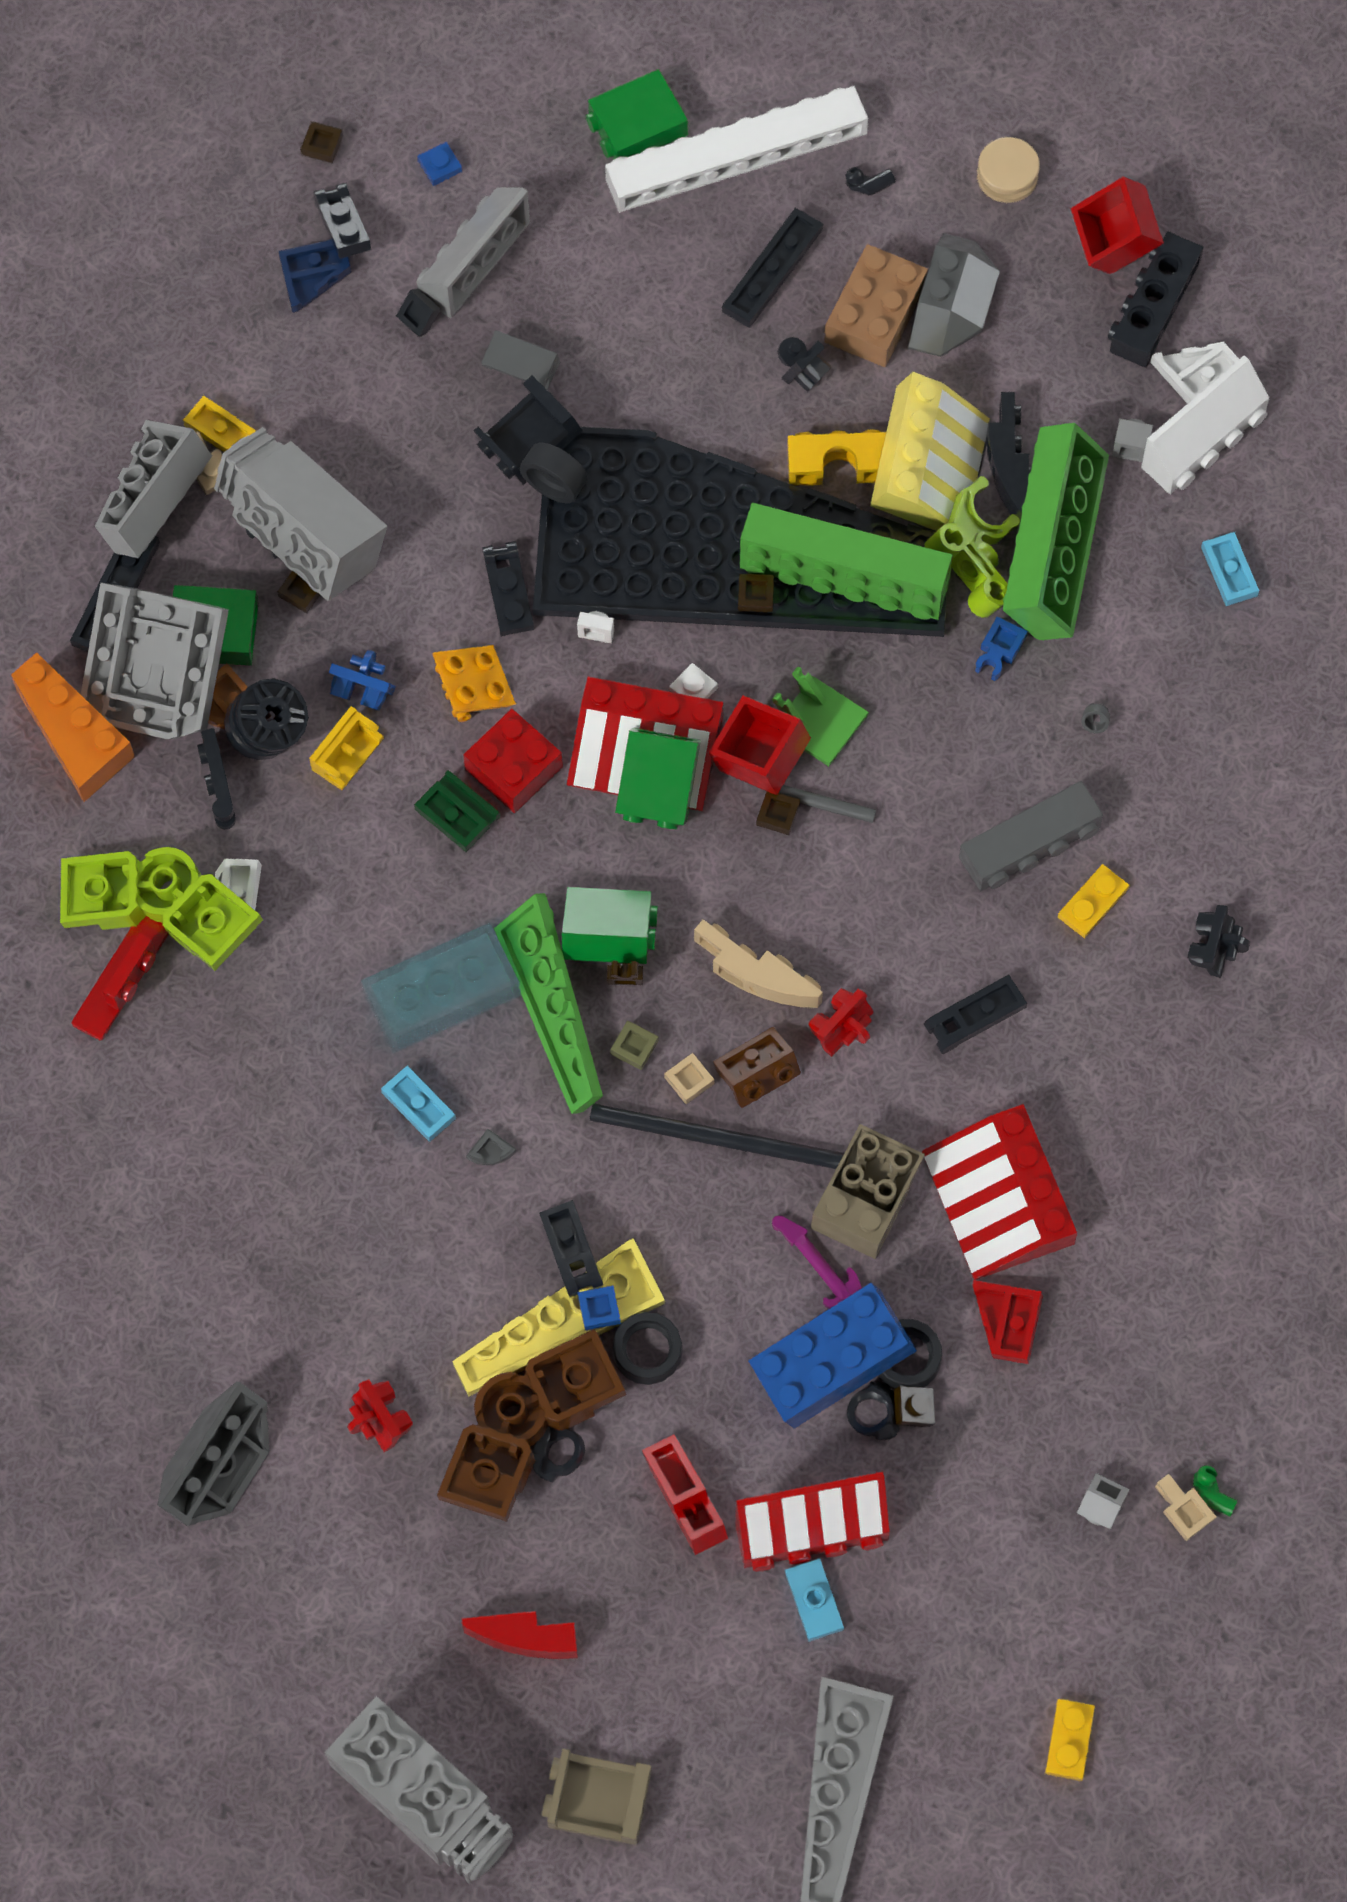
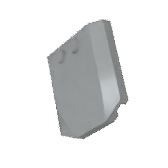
(153, 661)

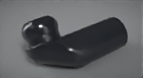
(868, 185)

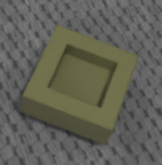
(634, 1045)

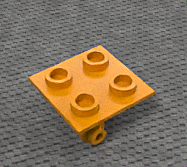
(473, 680)

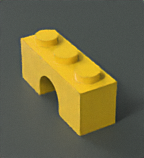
(811, 453)

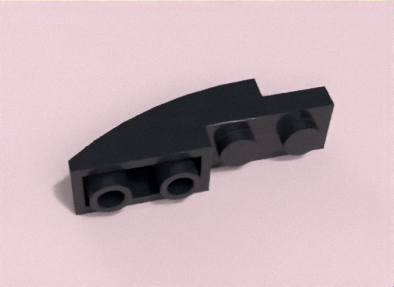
(1006, 462)

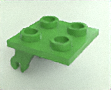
(825, 714)

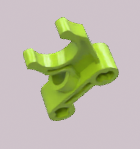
(972, 557)

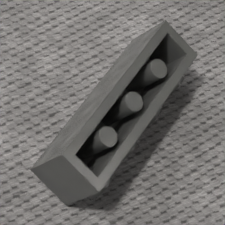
(1031, 836)

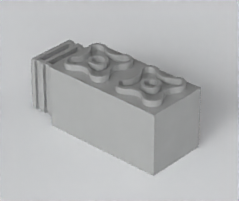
(300, 512)
(420, 1791)

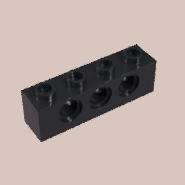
(1139, 344)

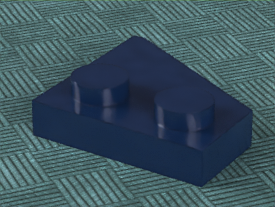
(311, 271)

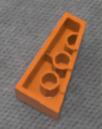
(77, 733)

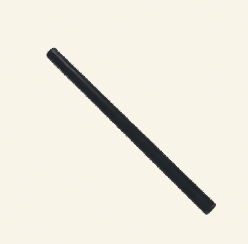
(715, 1136)

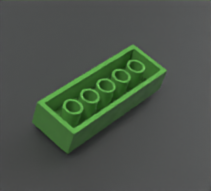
(1056, 532)
(845, 561)

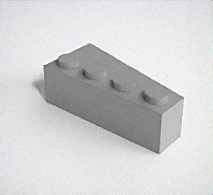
(151, 486)

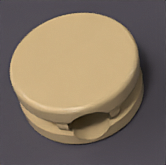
(1008, 169)

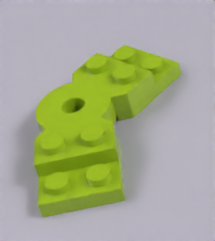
(122, 891)

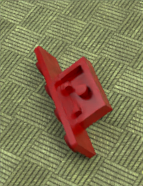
(120, 978)

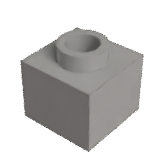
(1131, 439)
(1102, 1501)

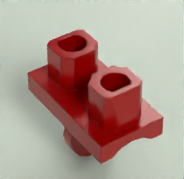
(847, 1022)
(373, 1417)

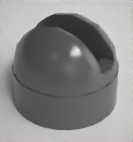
(1088, 717)

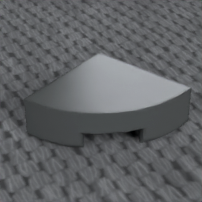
(490, 1149)

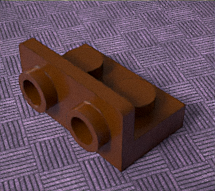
(758, 1066)

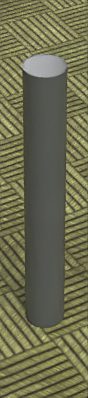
(830, 804)

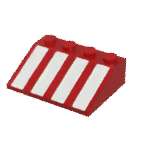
(614, 708)
(1000, 1193)
(812, 1521)

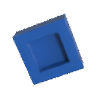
(439, 163)
(599, 1308)

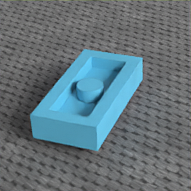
(1230, 569)
(418, 1103)
(814, 1599)

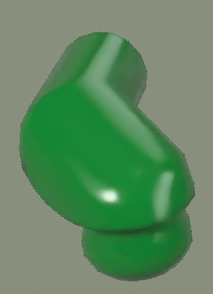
(1207, 1488)

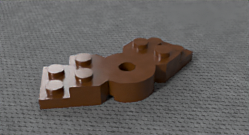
(556, 1393)

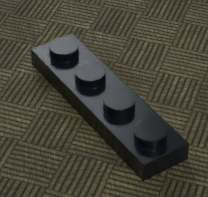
(772, 267)
(121, 571)

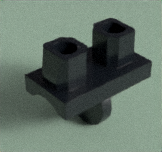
(805, 365)
(1223, 942)

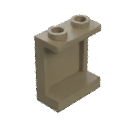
(597, 1797)

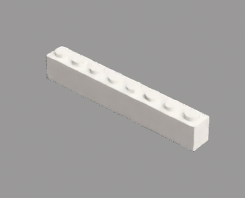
(736, 148)

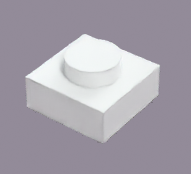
(595, 626)
(694, 683)

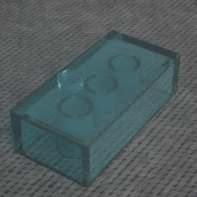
(441, 988)

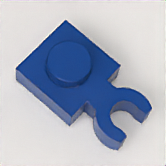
(1000, 644)

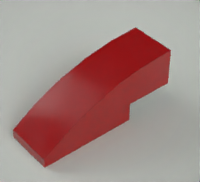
(685, 1494)
(522, 1635)

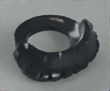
(887, 1427)
(544, 1466)

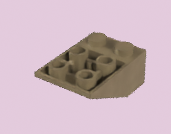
(866, 1191)

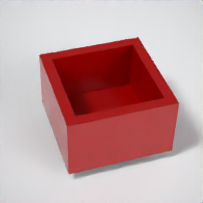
(1117, 225)
(759, 745)
(513, 760)

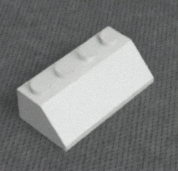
(1206, 427)

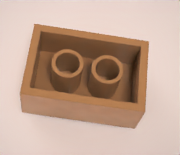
(875, 305)

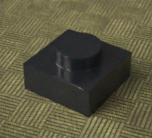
(418, 312)

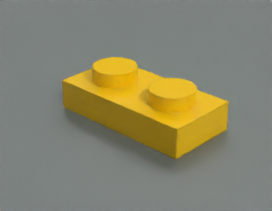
(216, 424)
(1093, 901)
(1069, 1739)

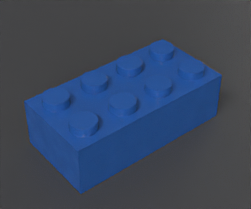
(832, 1355)

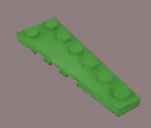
(545, 985)

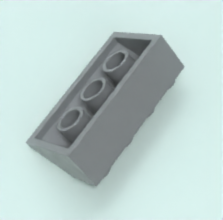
(475, 249)

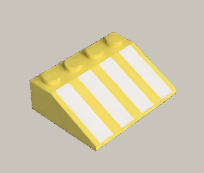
(928, 452)

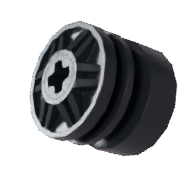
(250, 730)

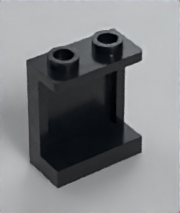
(533, 420)

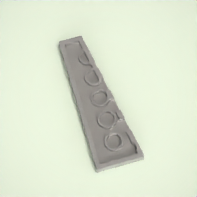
(844, 1761)

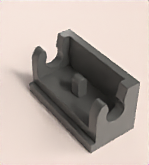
(520, 358)

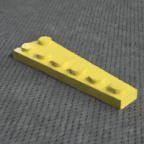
(559, 1320)

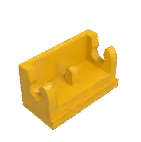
(346, 748)

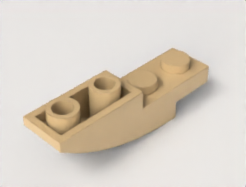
(767, 978)

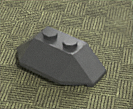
(953, 296)
(217, 1457)

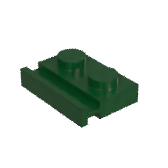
(457, 811)

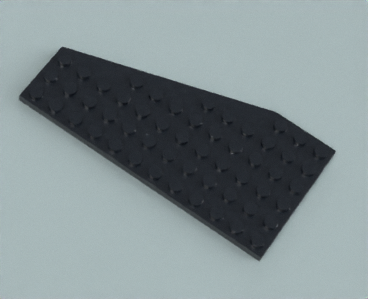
(663, 537)

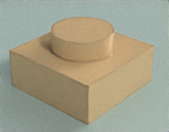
(689, 1078)

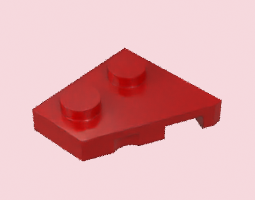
(1008, 1319)

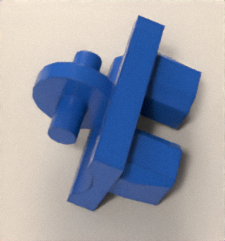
(345, 680)

